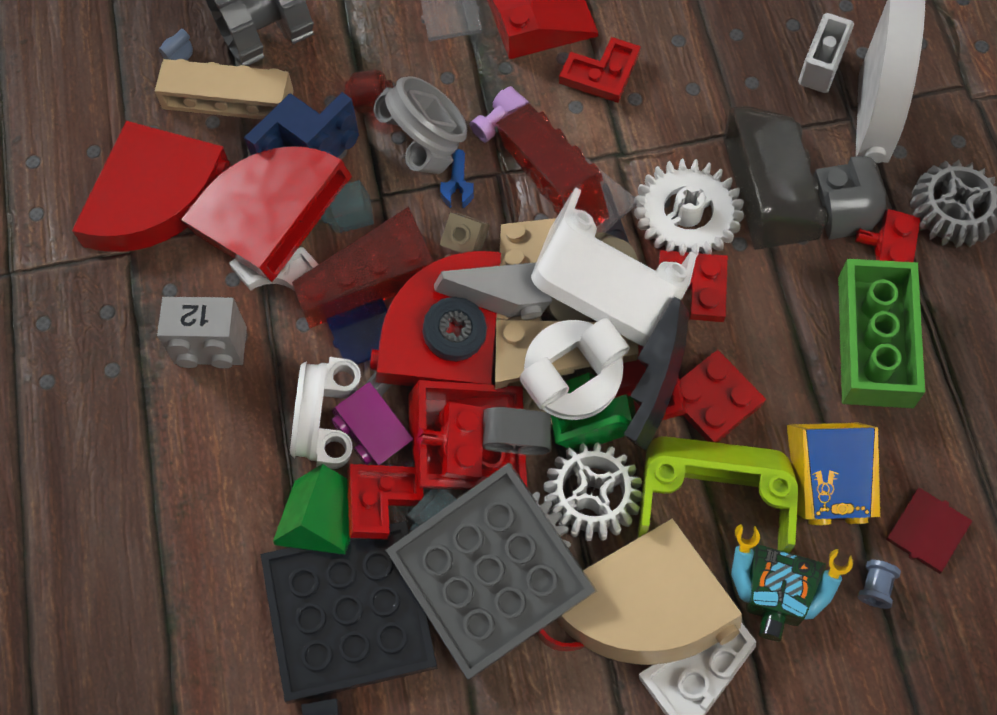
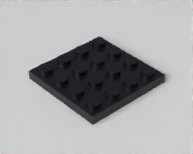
(344, 618)

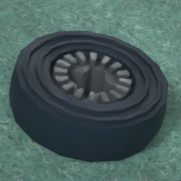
(462, 313)

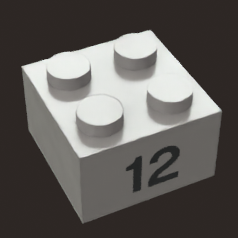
(202, 331)

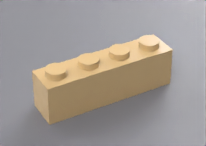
(221, 88)

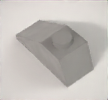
(497, 289)

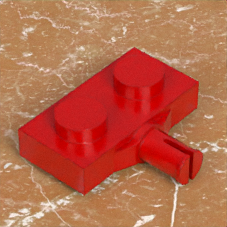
(895, 239)
(459, 441)

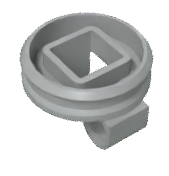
(427, 118)

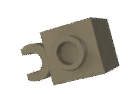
(464, 234)

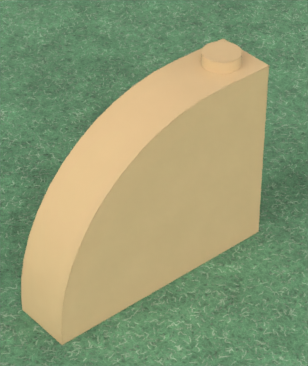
(653, 603)

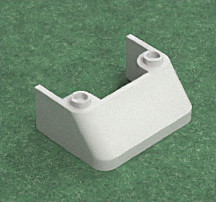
(605, 280)

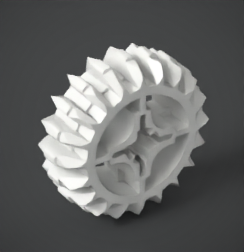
(616, 475)

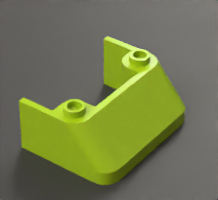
(673, 459)

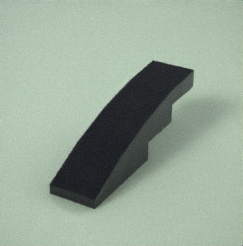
(662, 361)

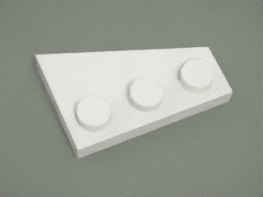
(697, 681)

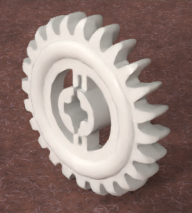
(694, 193)

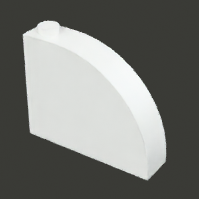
(889, 78)

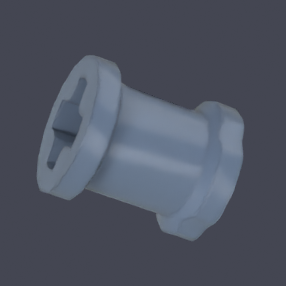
(879, 584)

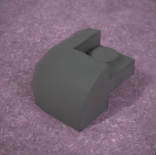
(851, 196)

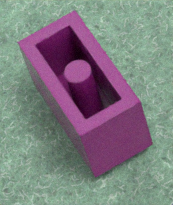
(370, 425)

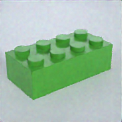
(880, 333)

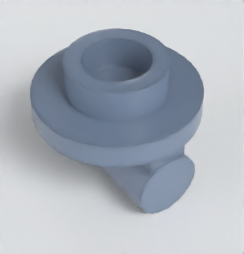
(177, 46)

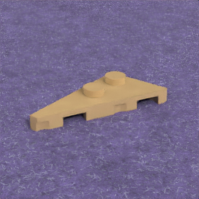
(522, 243)

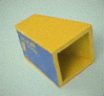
(835, 471)

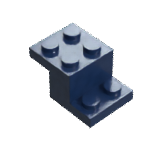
(298, 125)

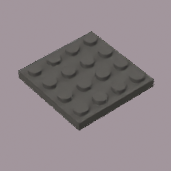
(490, 571)

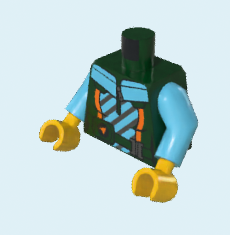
(782, 584)

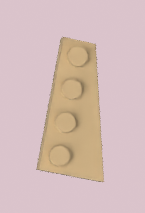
(514, 339)

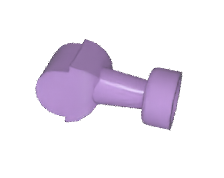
(504, 104)

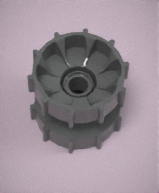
(242, 18)

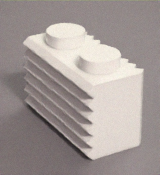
(825, 52)

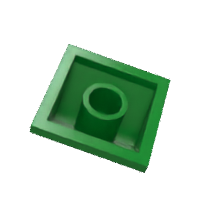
(316, 513)

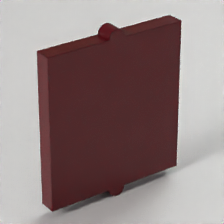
(929, 530)

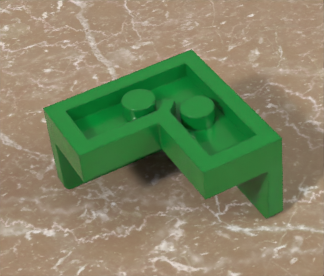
(600, 428)

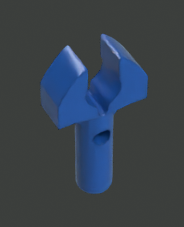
(457, 181)

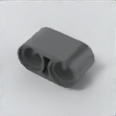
(516, 431)

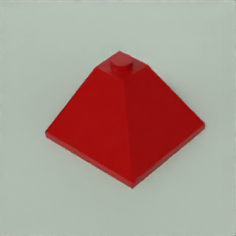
(541, 24)
(427, 412)

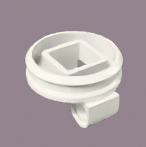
(600, 346)
(313, 384)

